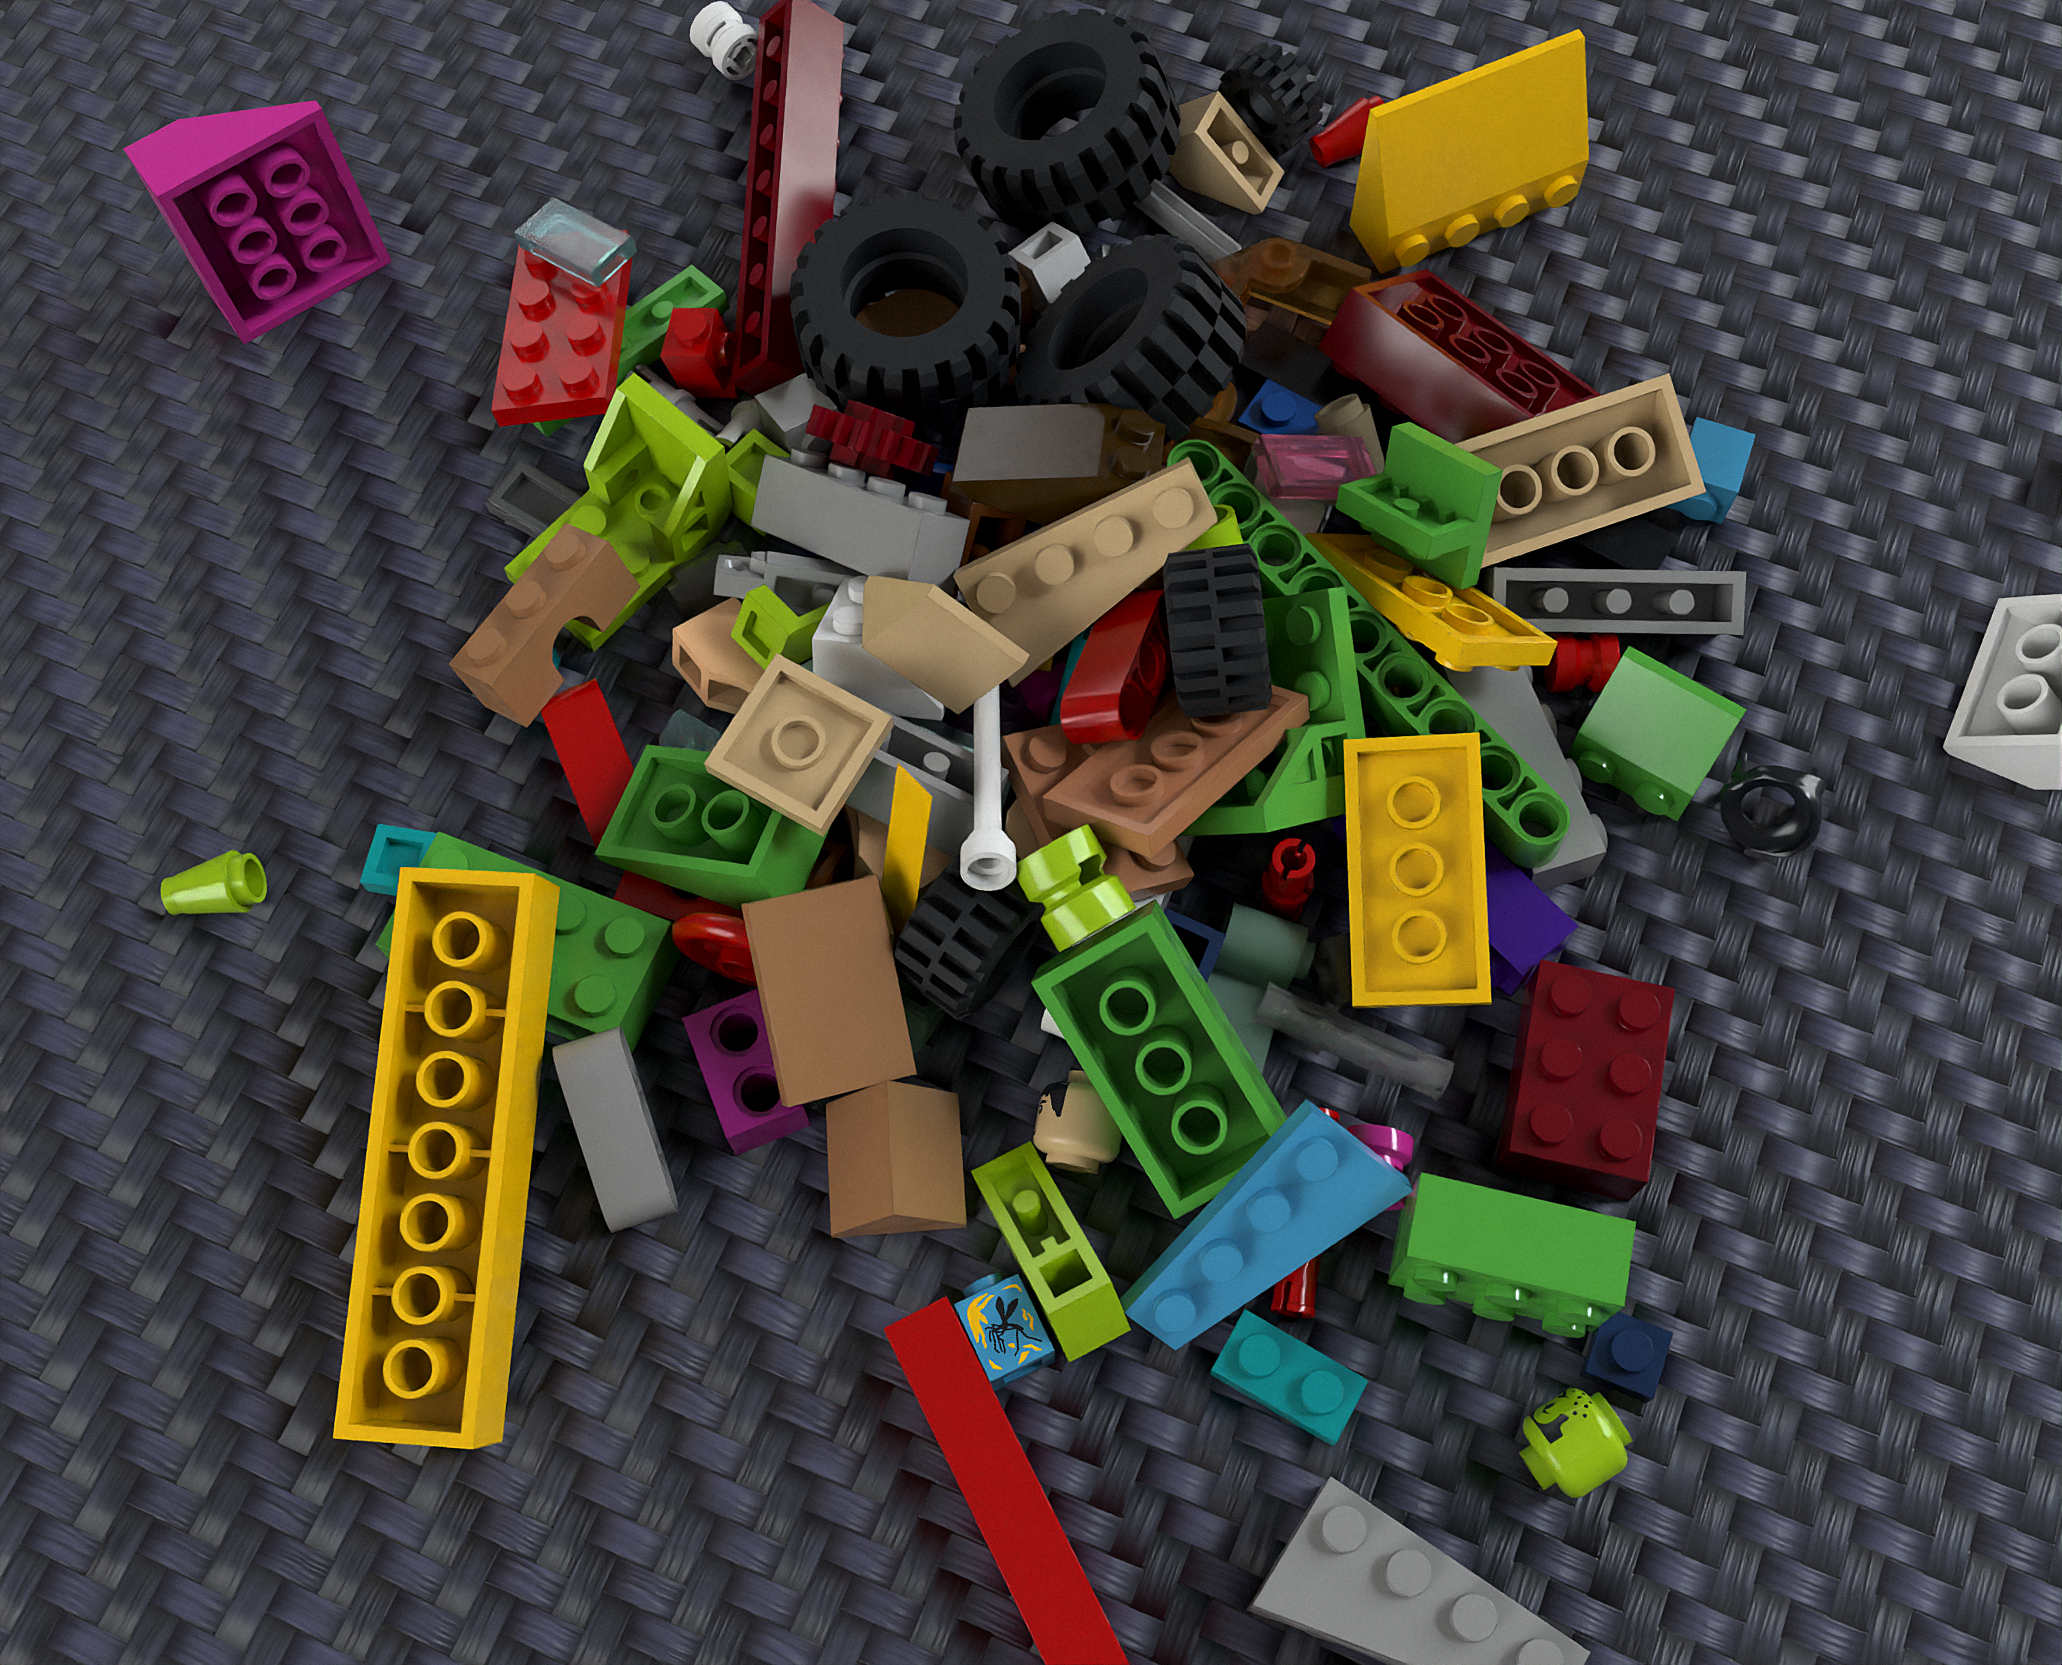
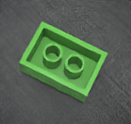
(1511, 1255)

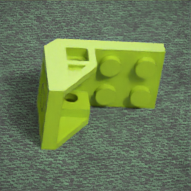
(653, 494)

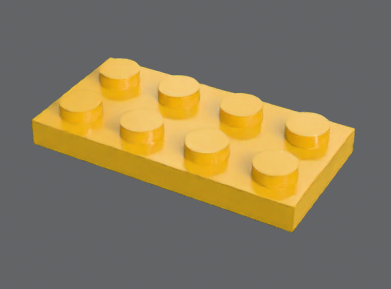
(1456, 624)
(1416, 871)

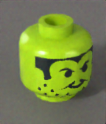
(1575, 1443)

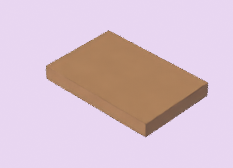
(829, 989)

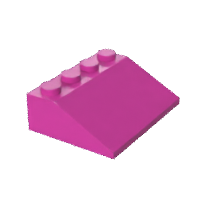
(261, 210)

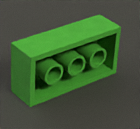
(605, 954)
(1161, 1055)

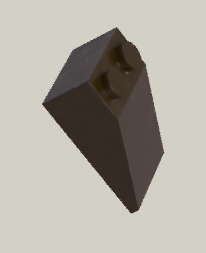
(1053, 457)

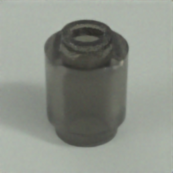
(694, 579)

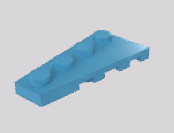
(1270, 1219)

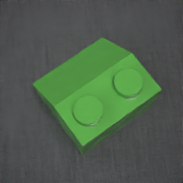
(1654, 734)

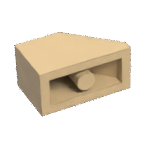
(1223, 156)

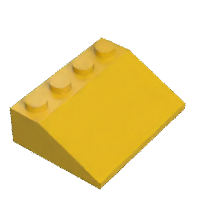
(1473, 153)

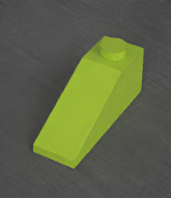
(1051, 1252)

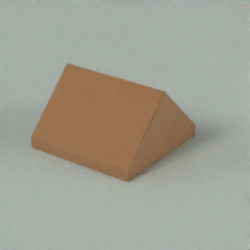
(895, 1161)

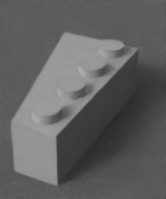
(1395, 1597)

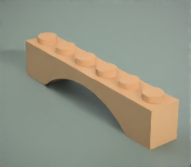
(724, 678)

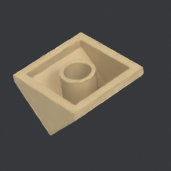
(935, 641)

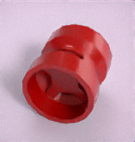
(1581, 661)

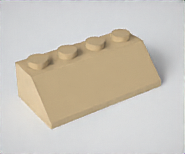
(1587, 467)

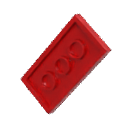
(559, 343)

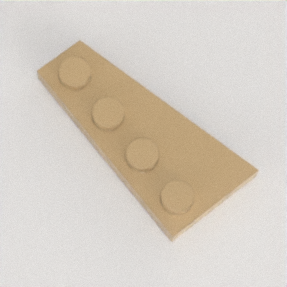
(1081, 566)

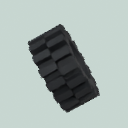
(1273, 97)

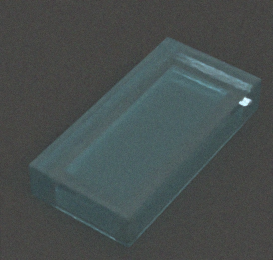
(575, 242)

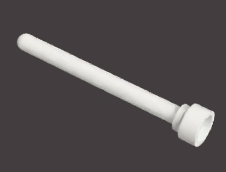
(988, 853)

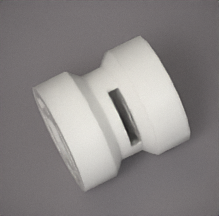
(725, 39)

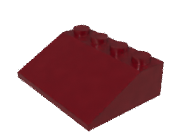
(1444, 359)

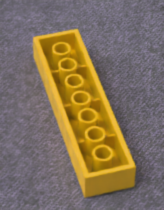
(448, 1160)

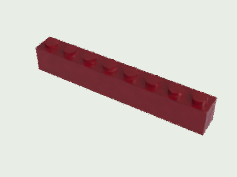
(787, 181)

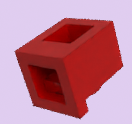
(700, 353)

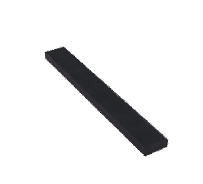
(1310, 373)

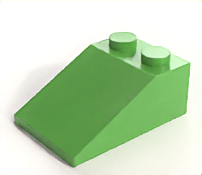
(704, 833)

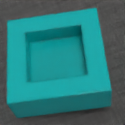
(389, 851)

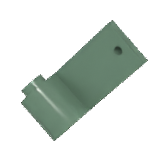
(1256, 952)

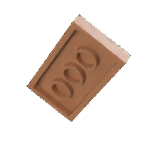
(1180, 766)

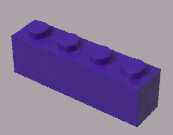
(1521, 919)

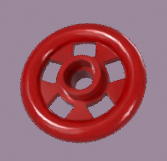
(716, 944)

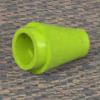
(219, 885)

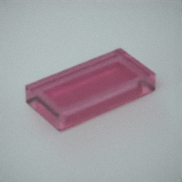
(1310, 464)

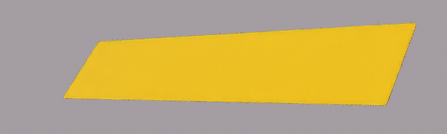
(905, 849)

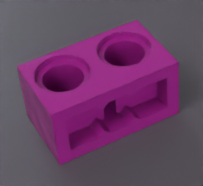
(738, 1075)

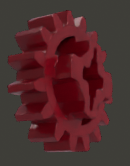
(872, 440)

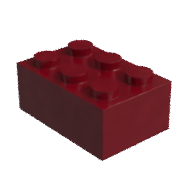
(1586, 1081)

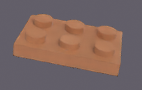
(1043, 759)

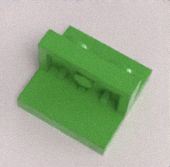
(1428, 504)

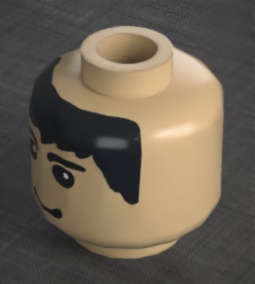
(1075, 1126)

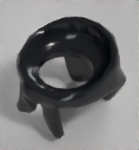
(1777, 839)

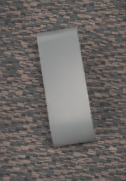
(615, 1129)

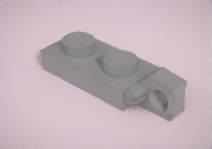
(794, 579)

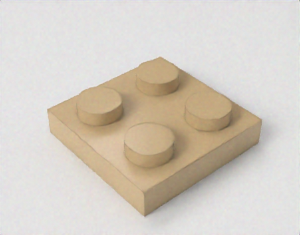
(799, 744)

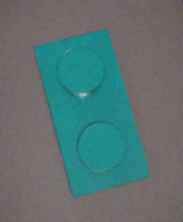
(1289, 1377)

